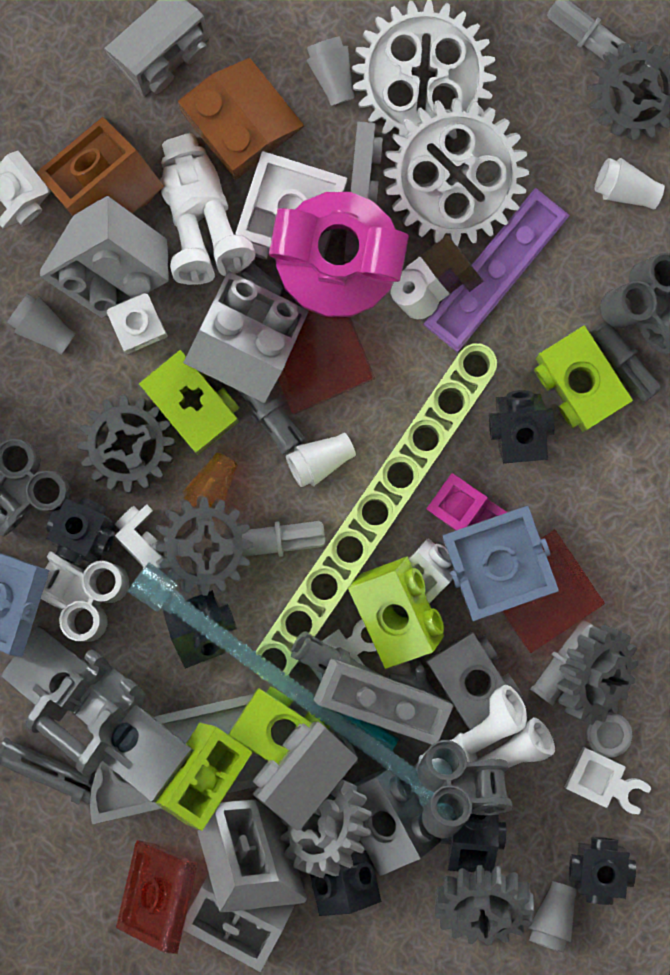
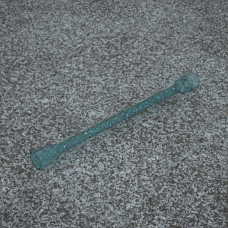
(159, 592)

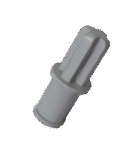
(584, 28)
(284, 538)
(547, 683)

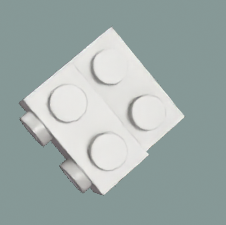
(282, 185)

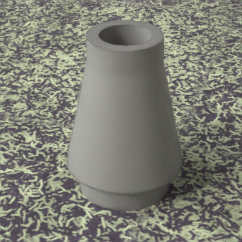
(332, 69)
(40, 324)
(554, 918)

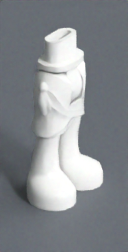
(196, 193)
(507, 717)

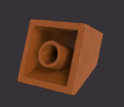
(239, 116)
(97, 167)

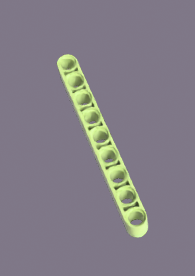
(381, 490)

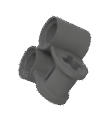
(648, 301)
(21, 489)
(470, 789)

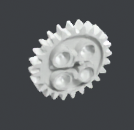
(383, 69)
(483, 144)

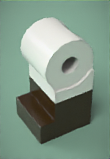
(433, 278)

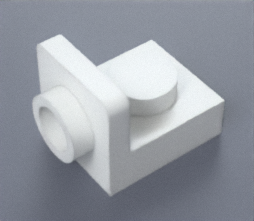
(20, 190)
(136, 323)
(138, 546)
(434, 566)

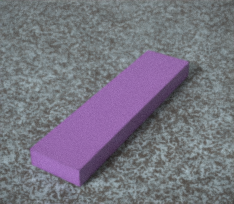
(499, 268)

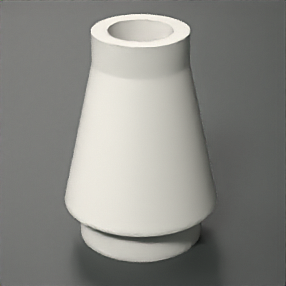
(627, 184)
(318, 459)

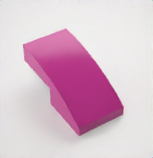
(462, 505)

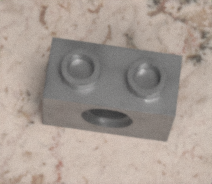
(454, 664)
(395, 840)

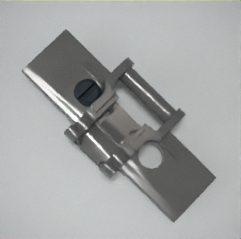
(107, 702)

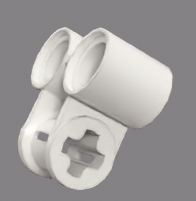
(75, 589)

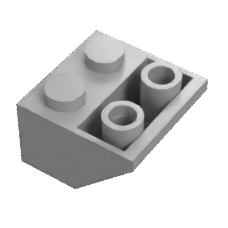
(159, 44)
(107, 257)
(246, 337)
(304, 774)
(249, 858)
(242, 933)

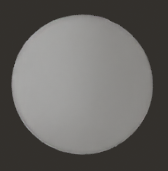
(611, 736)

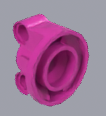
(329, 287)

